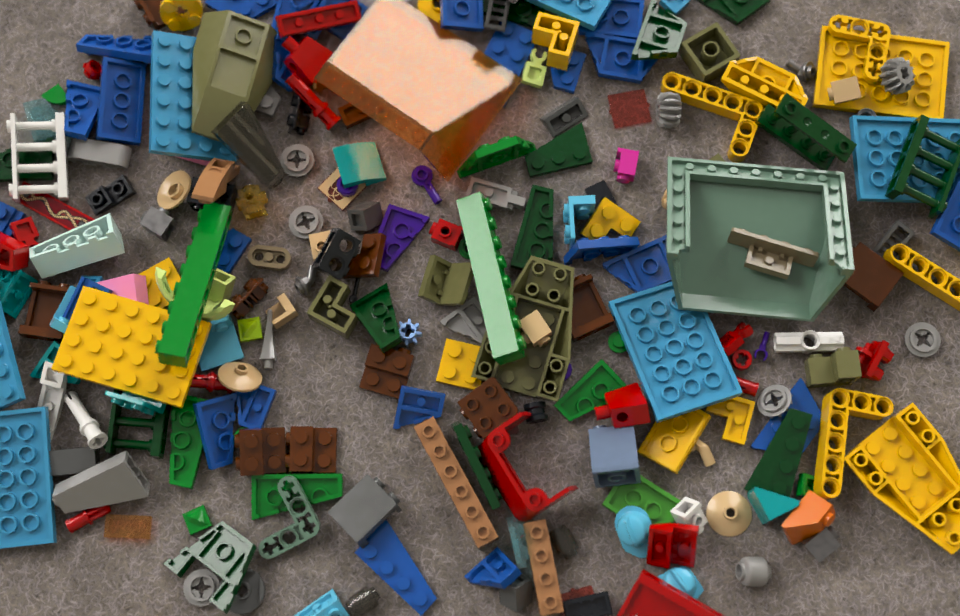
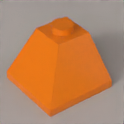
(808, 518)

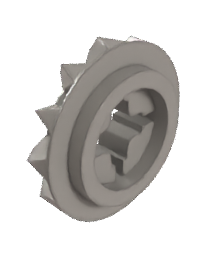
(290, 154)
(310, 213)
(933, 339)
(766, 400)
(194, 579)

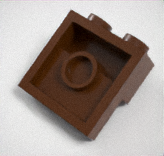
(386, 371)
(311, 450)
(260, 451)

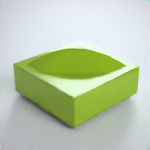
(250, 329)

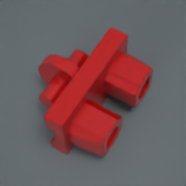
(870, 358)

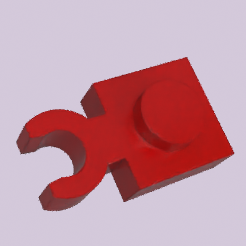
(25, 231)
(733, 340)

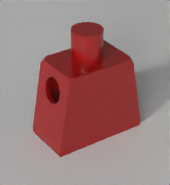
(305, 58)
(624, 407)

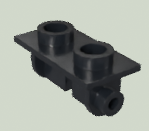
(297, 120)

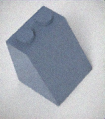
(614, 456)

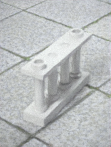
(58, 167)

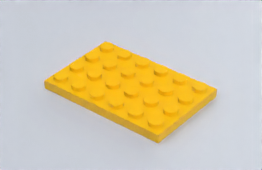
(845, 58)
(114, 346)

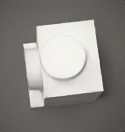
(693, 516)

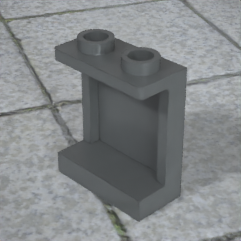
(364, 509)

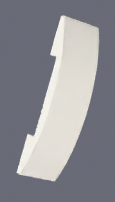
(52, 394)

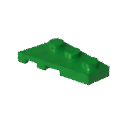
(588, 391)

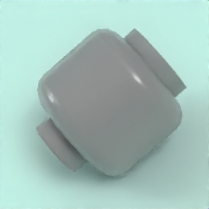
(753, 571)

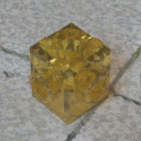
(252, 202)

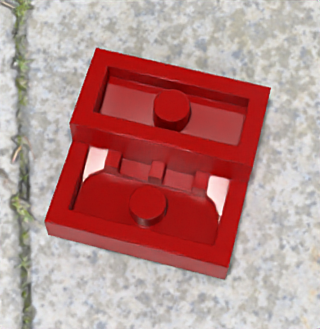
(672, 544)

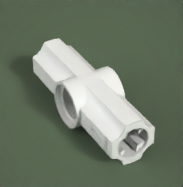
(794, 341)

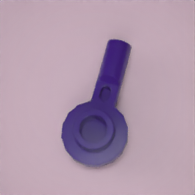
(423, 177)

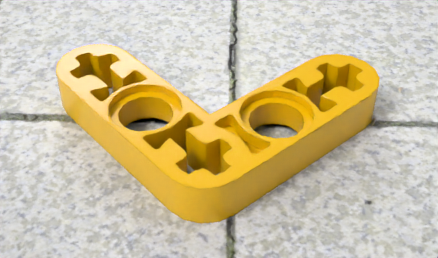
(873, 41)

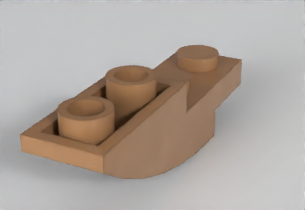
(214, 180)

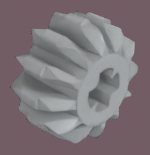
(897, 75)
(668, 110)

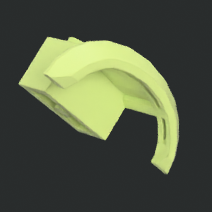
(218, 299)

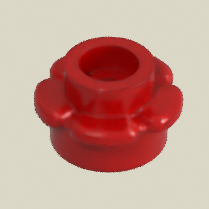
(92, 70)

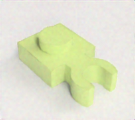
(534, 71)

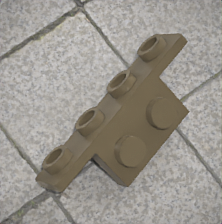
(771, 255)

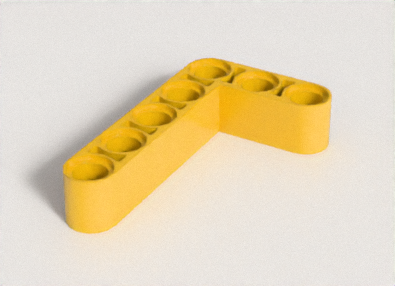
(719, 107)
(923, 276)
(838, 434)

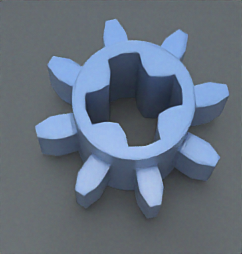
(412, 338)

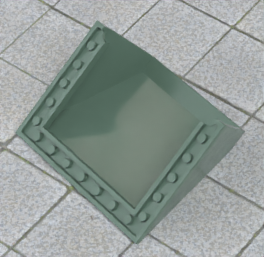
(767, 200)

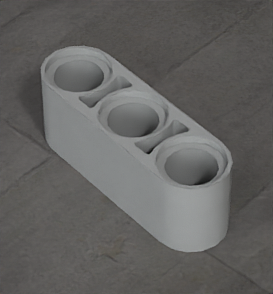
(100, 152)

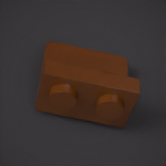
(487, 407)

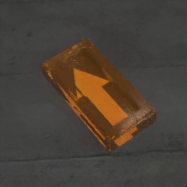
(128, 526)

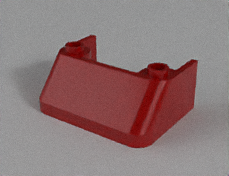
(522, 503)

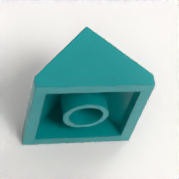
(770, 504)

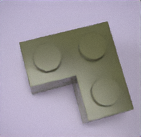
(328, 308)
(834, 370)

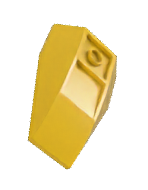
(912, 474)

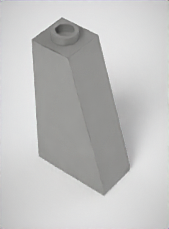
(102, 485)

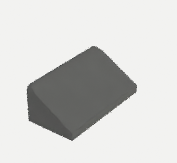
(564, 116)

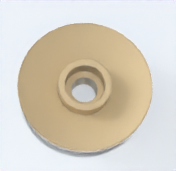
(174, 190)
(239, 376)
(720, 521)

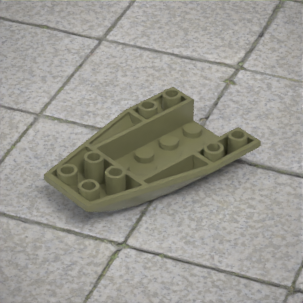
(229, 67)
(542, 372)

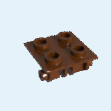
(251, 286)

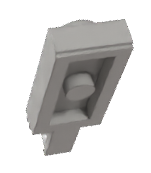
(499, 195)

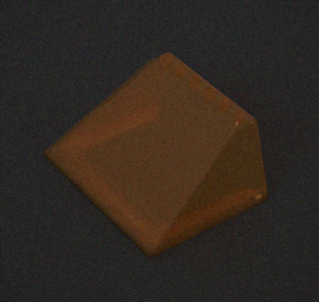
(418, 82)

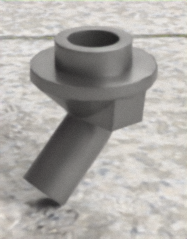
(805, 72)
(304, 284)

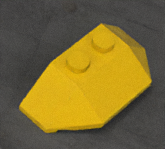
(762, 81)

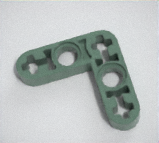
(297, 527)

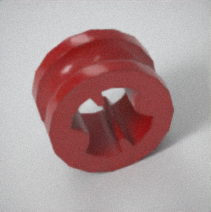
(748, 362)

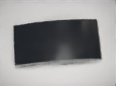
(113, 194)

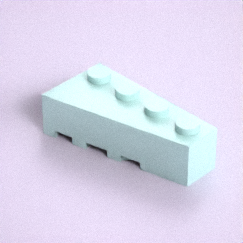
(78, 247)

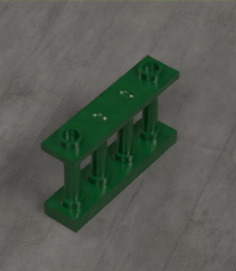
(805, 133)
(905, 167)
(158, 424)

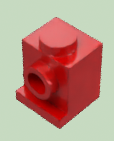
(450, 240)

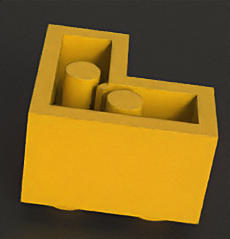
(558, 35)

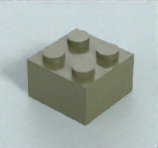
(708, 53)

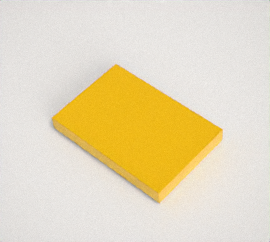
(674, 439)

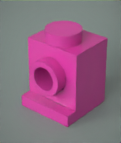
(626, 165)

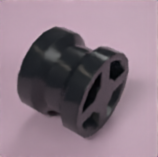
(537, 410)

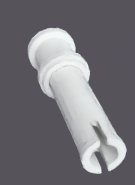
(88, 426)

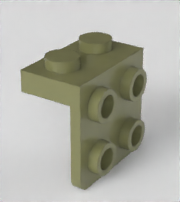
(446, 282)

